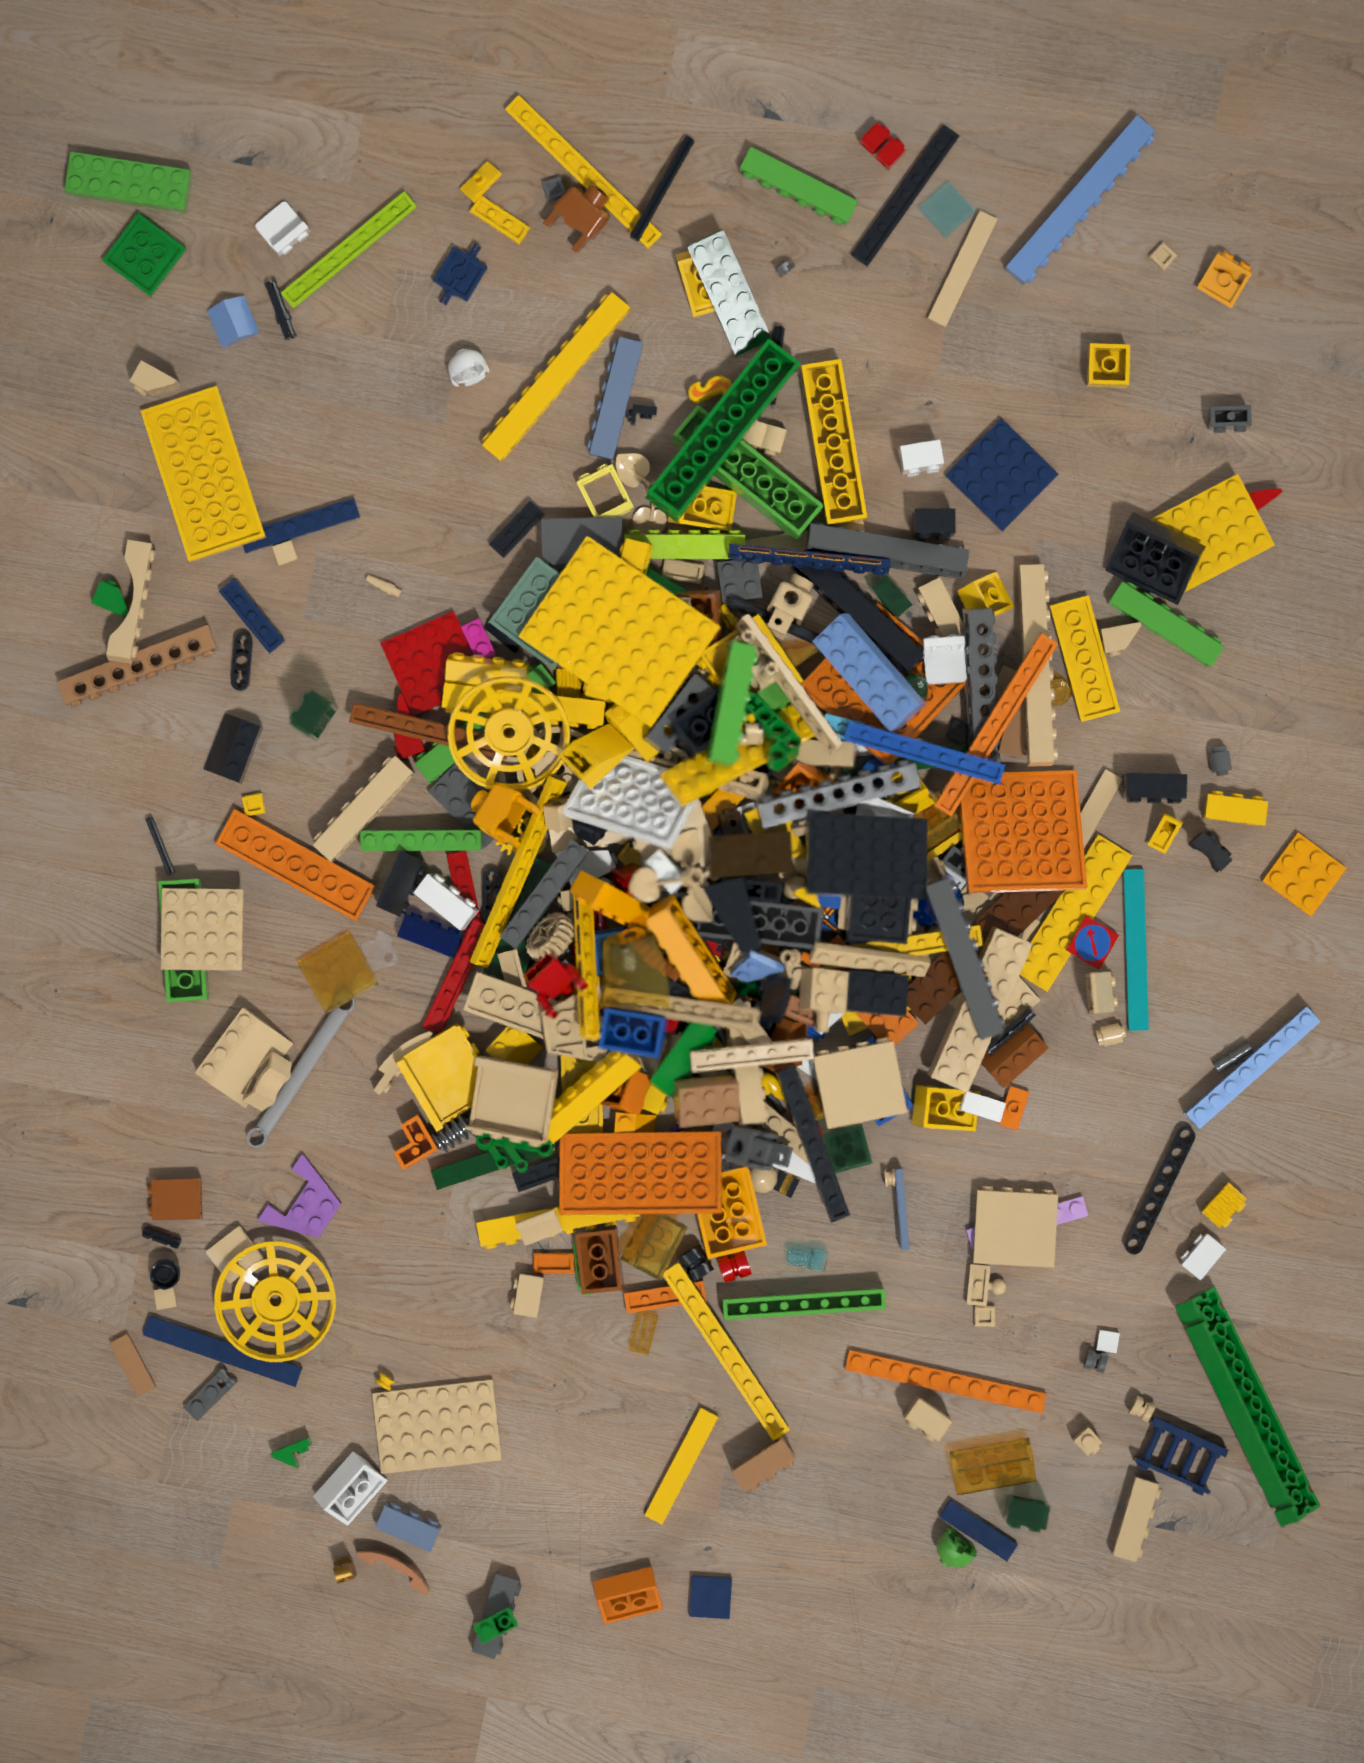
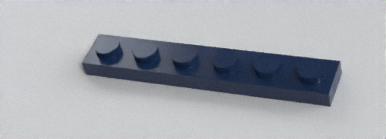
(305, 524)

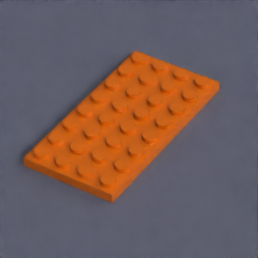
(641, 1173)

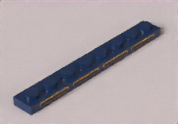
(805, 558)

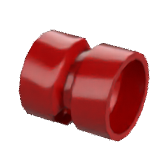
(734, 1266)

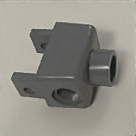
(744, 1144)

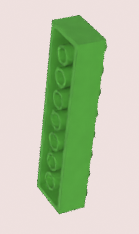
(759, 482)

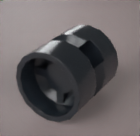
(695, 1263)

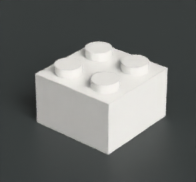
(921, 457)

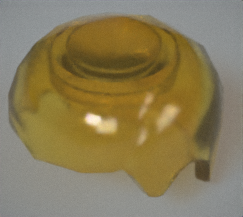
(1062, 690)

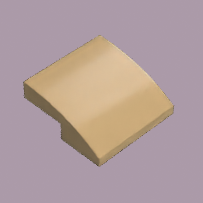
(228, 1248)

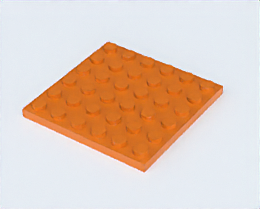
(836, 697)
(1023, 833)

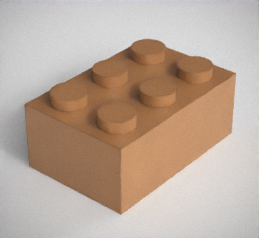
(706, 1101)
(763, 1464)

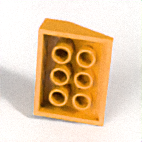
(740, 1221)

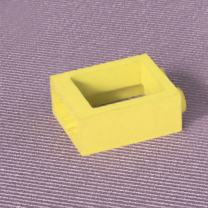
(602, 471)

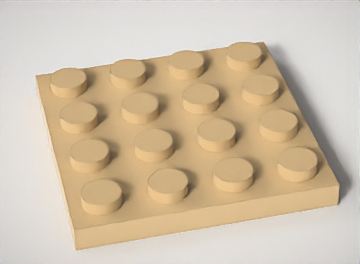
(202, 929)

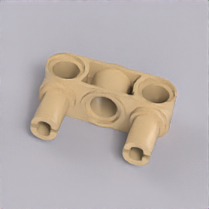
(763, 672)

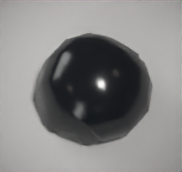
(164, 1274)

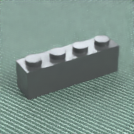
(500, 1597)

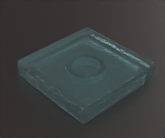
(946, 210)

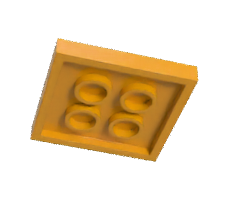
(1304, 874)

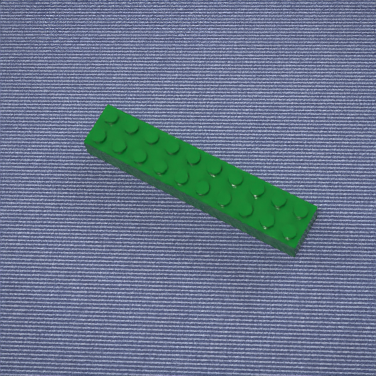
(722, 430)

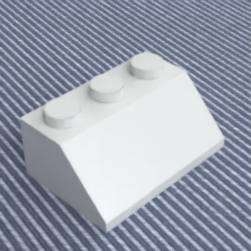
(350, 1488)

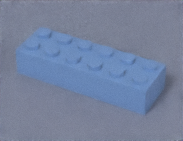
(869, 672)

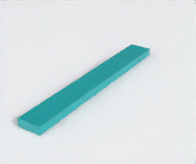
(1136, 949)

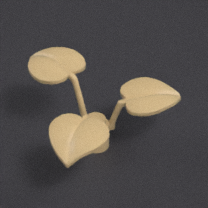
(631, 470)
(688, 851)

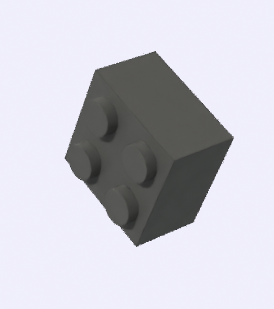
(739, 580)

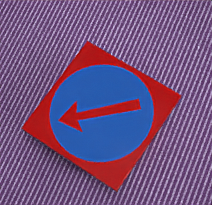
(1092, 942)

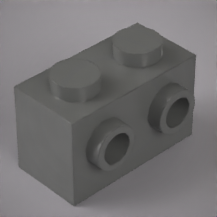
(1229, 417)

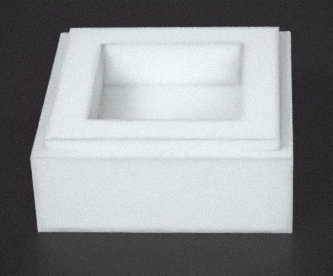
(1107, 1341)

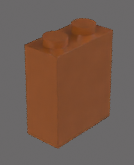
(175, 1199)

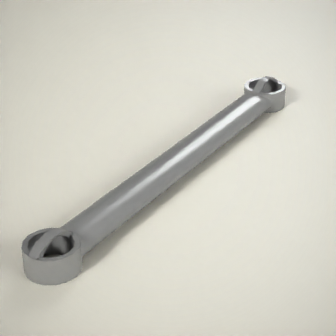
(300, 1073)

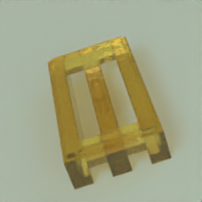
(639, 1349)

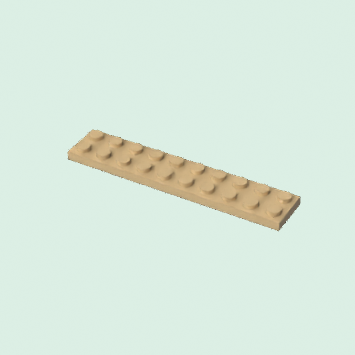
(520, 1010)

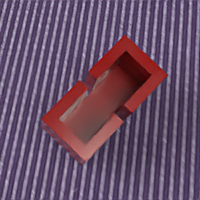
(890, 152)

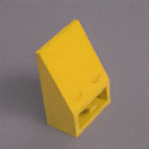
(596, 754)

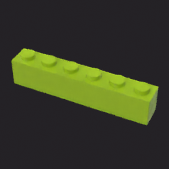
(687, 545)

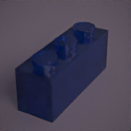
(430, 934)

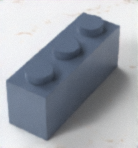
(408, 1526)

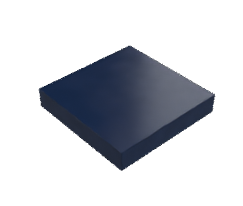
(710, 1597)

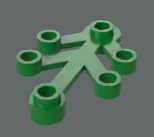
(510, 1149)

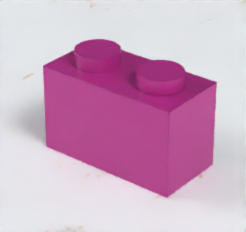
(478, 639)

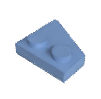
(755, 966)

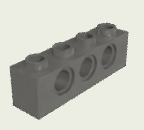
(656, 735)

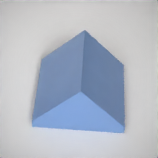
(233, 321)

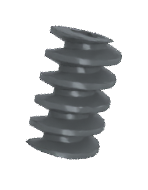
(452, 1133)

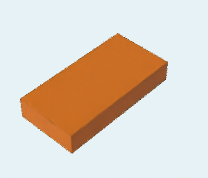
(554, 1263)

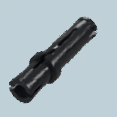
(283, 317)
(1026, 1016)

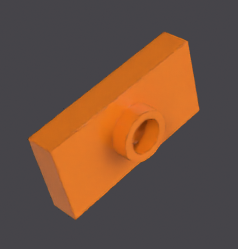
(1014, 1108)

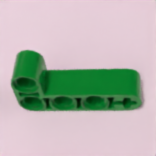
(779, 741)

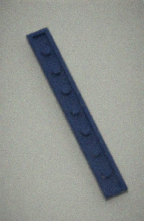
(219, 1350)

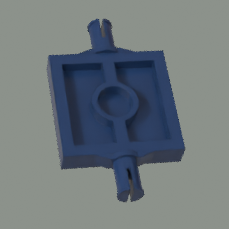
(460, 274)

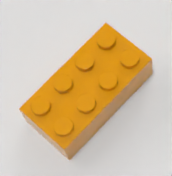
(610, 900)

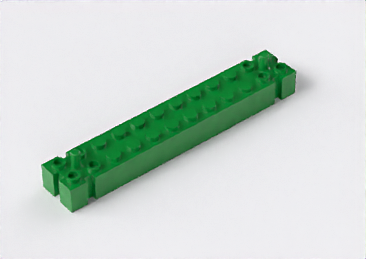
(1247, 1406)

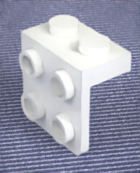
(282, 229)
(944, 659)

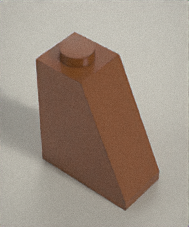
(787, 1030)

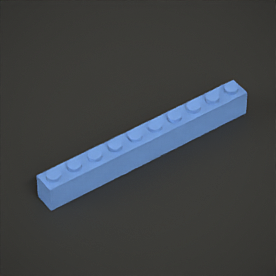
(1079, 200)

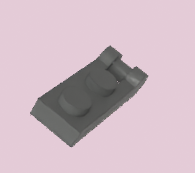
(209, 1395)

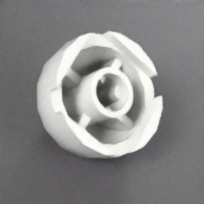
(467, 367)

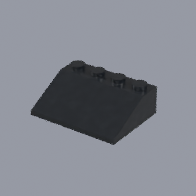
(1155, 558)

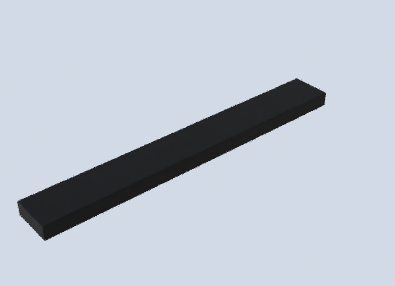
(905, 196)
(812, 1143)

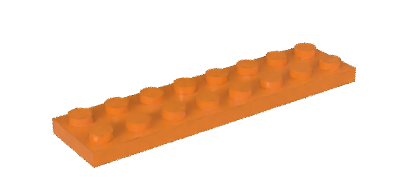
(295, 865)

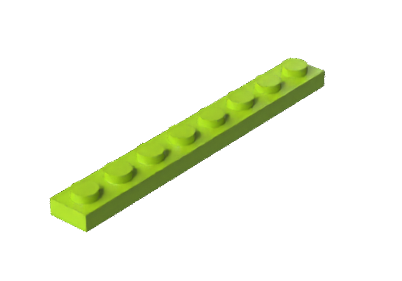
(349, 250)

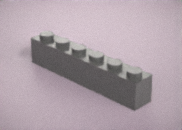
(544, 893)

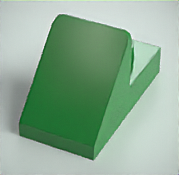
(287, 1455)

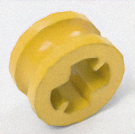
(385, 1381)

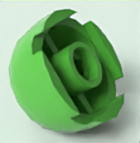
(954, 1550)

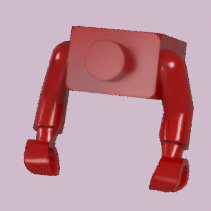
(550, 979)

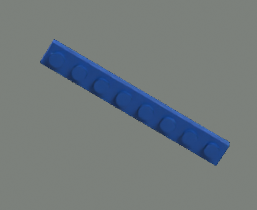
(924, 752)

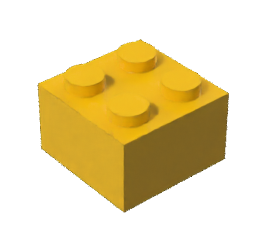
(1108, 365)

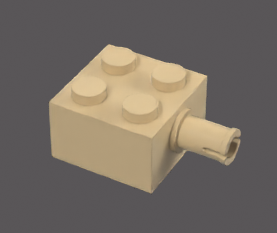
(824, 993)

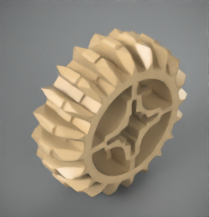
(550, 934)

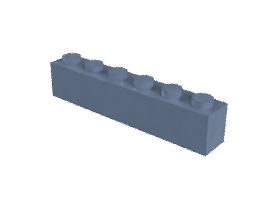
(616, 398)

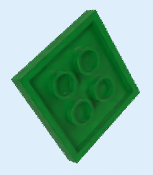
(144, 255)

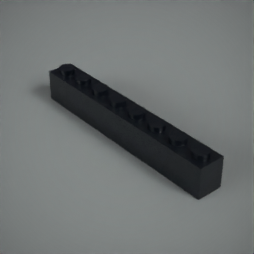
(880, 629)

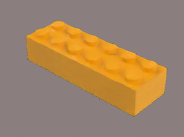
(689, 953)

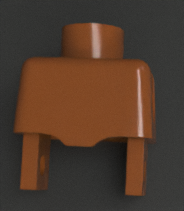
(582, 212)

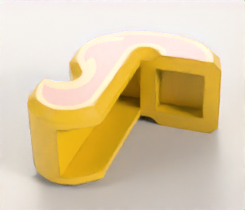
(714, 386)

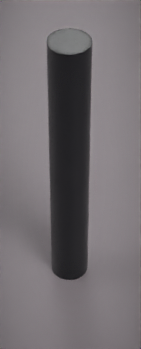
(160, 846)

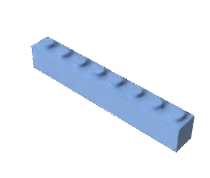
(1251, 1067)

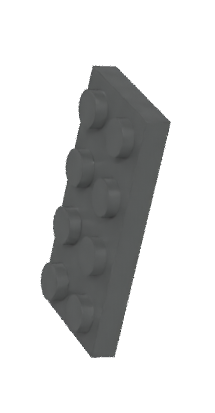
(456, 794)

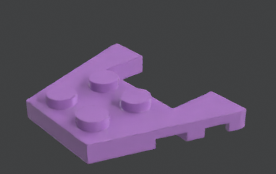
(312, 1208)

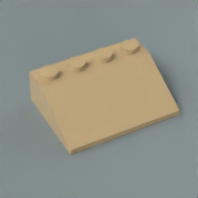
(239, 1054)

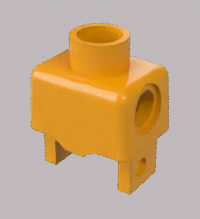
(500, 812)

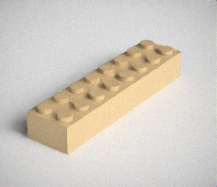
(961, 1046)

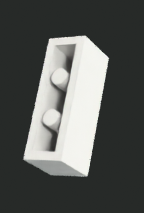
(446, 901)

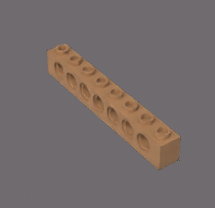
(69, 685)

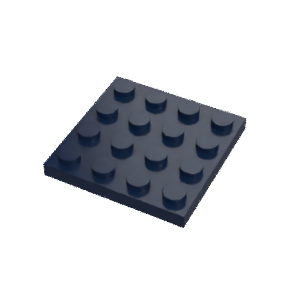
(1001, 475)

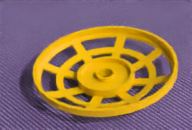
(504, 744)
(268, 1312)

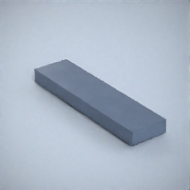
(901, 1209)

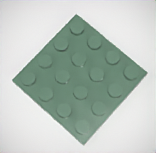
(522, 604)

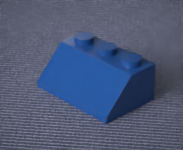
(633, 1033)

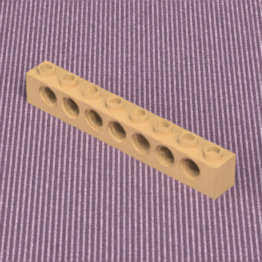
(749, 785)

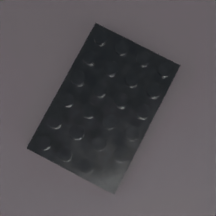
(866, 856)

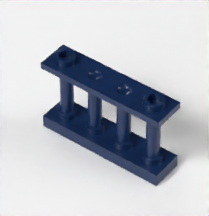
(1196, 1444)

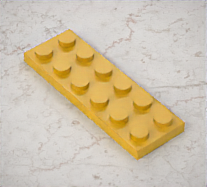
(1084, 658)

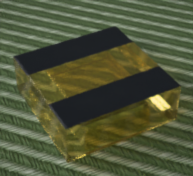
(786, 1184)

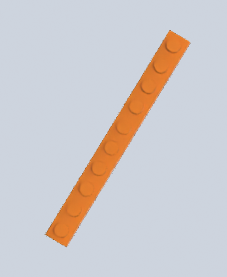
(998, 719)
(945, 1381)

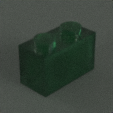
(891, 597)

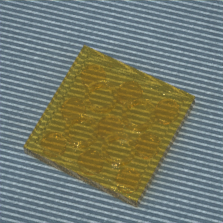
(337, 973)

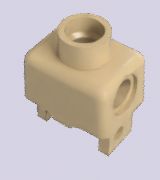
(798, 589)

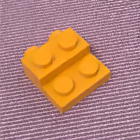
(1225, 278)

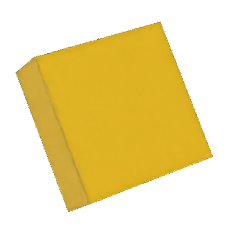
(253, 804)

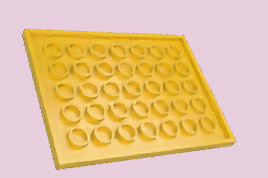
(619, 631)

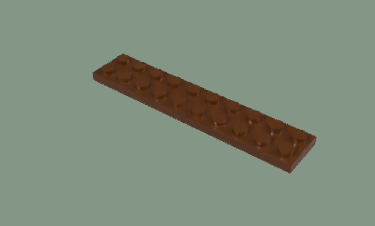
(1010, 913)

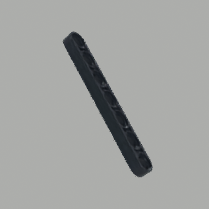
(1159, 1200)

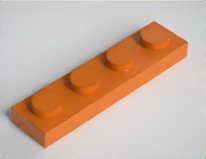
(656, 1298)

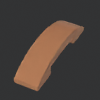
(417, 1582)

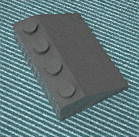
(564, 536)

